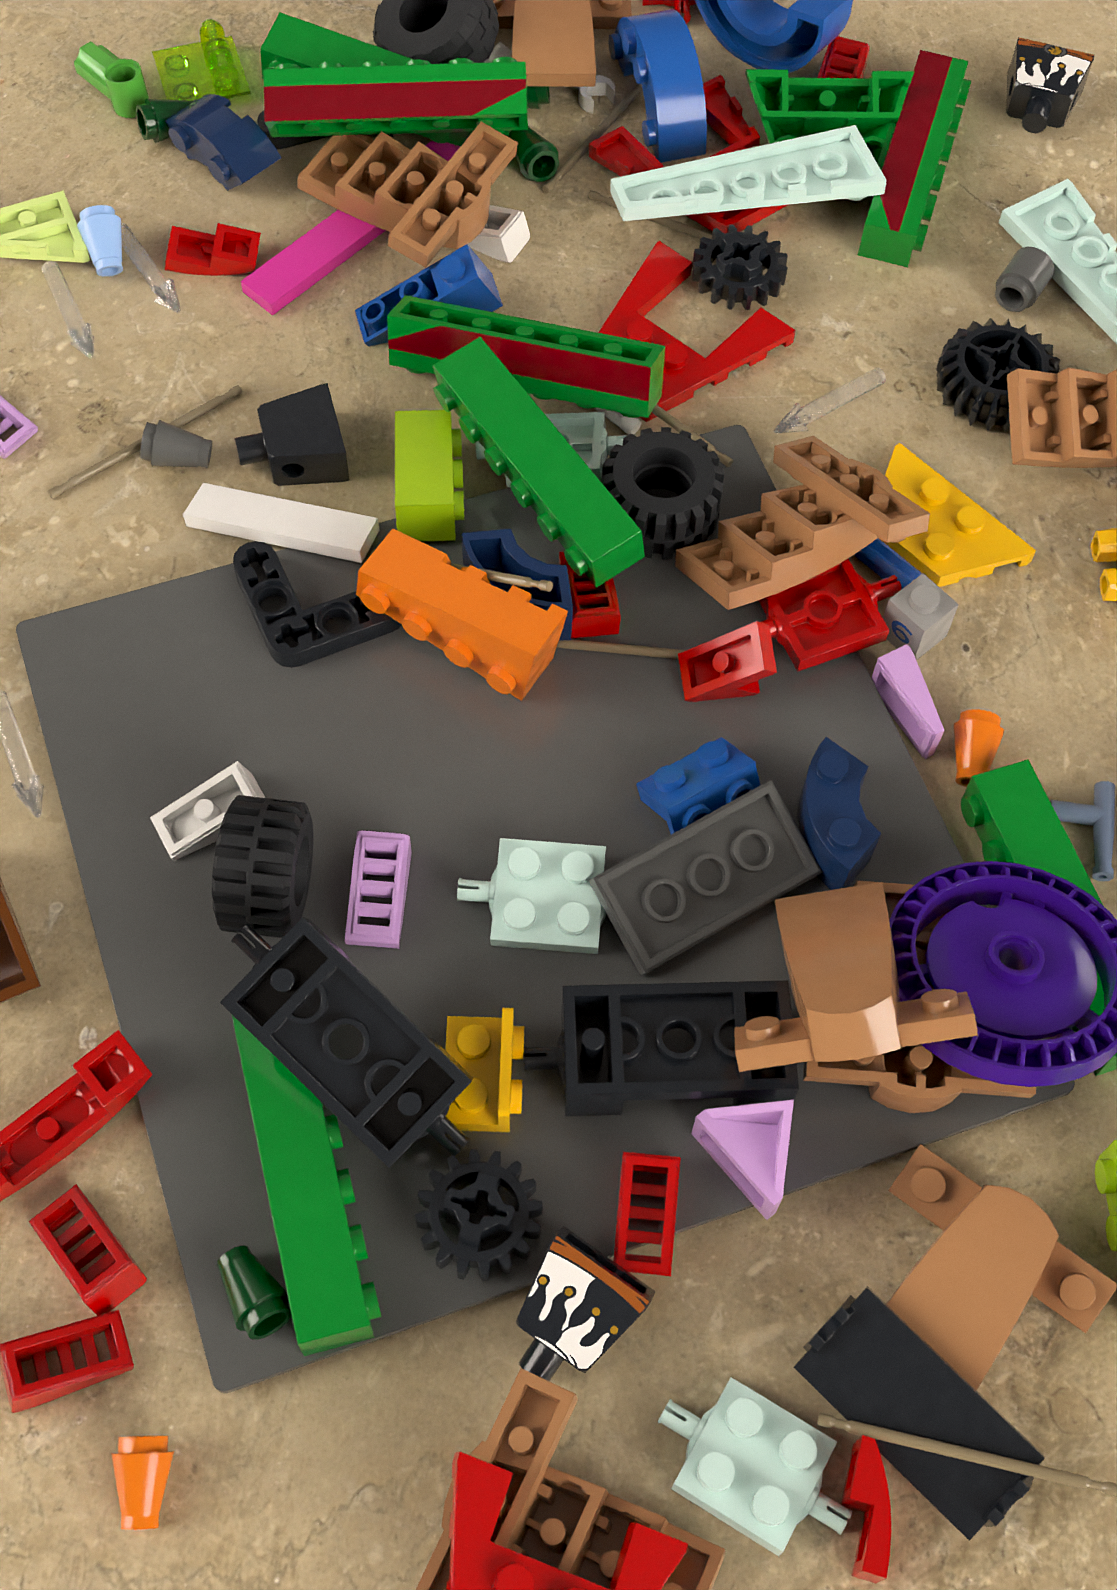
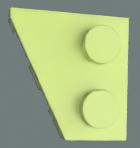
(41, 231)

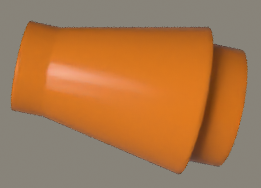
(976, 743)
(141, 1479)

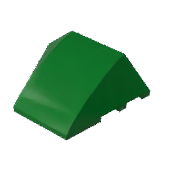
(817, 105)

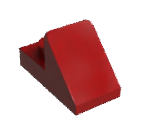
(728, 664)

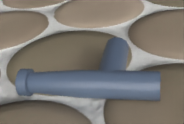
(1102, 818)

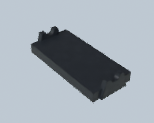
(892, 1379)

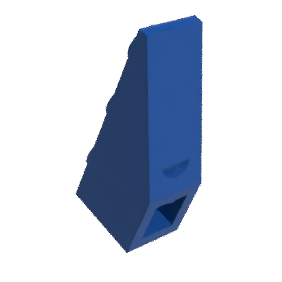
(453, 280)

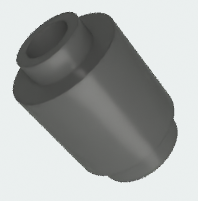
(1024, 279)

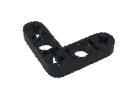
(295, 621)

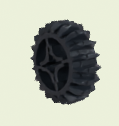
(977, 365)

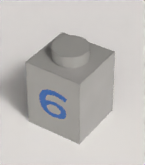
(919, 616)

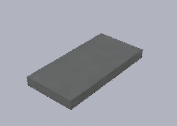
(705, 877)

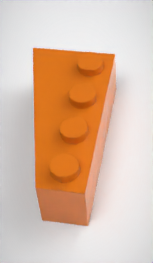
(461, 613)

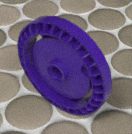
(1023, 967)

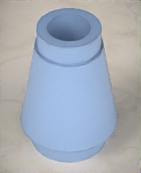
(103, 238)

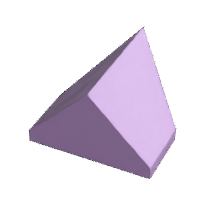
(750, 1148)

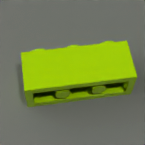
(427, 475)

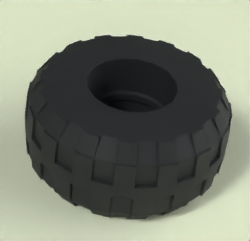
(437, 29)

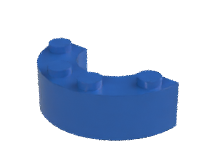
(772, 35)
(665, 63)

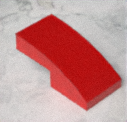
(223, 254)
(868, 1492)

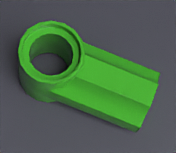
(114, 77)

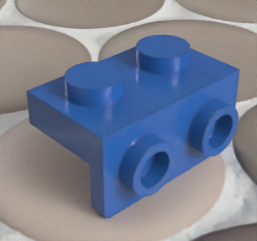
(699, 783)

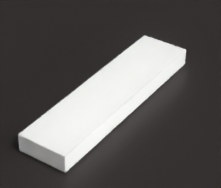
(282, 522)

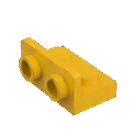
(486, 1052)

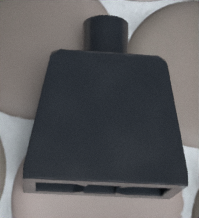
(298, 439)

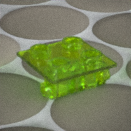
(202, 67)

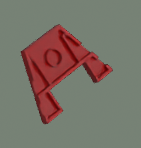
(480, 1564)

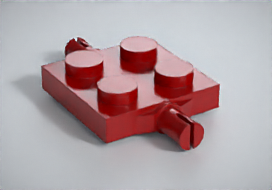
(829, 615)

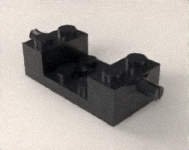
(617, 1054)
(397, 1081)

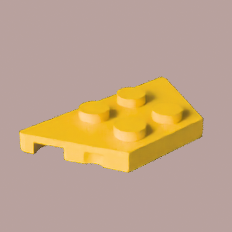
(960, 534)

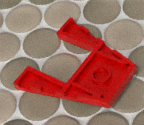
(626, 155)
(684, 367)

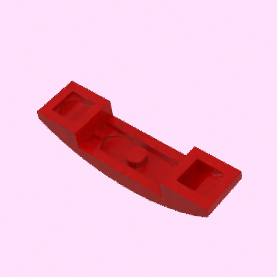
(70, 1113)

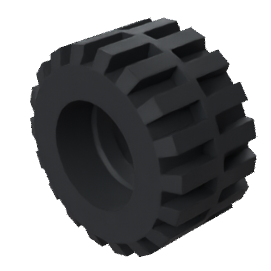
(672, 464)
(262, 865)

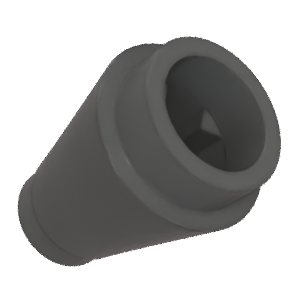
(174, 447)

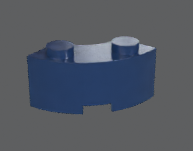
(222, 140)
(500, 552)
(833, 816)

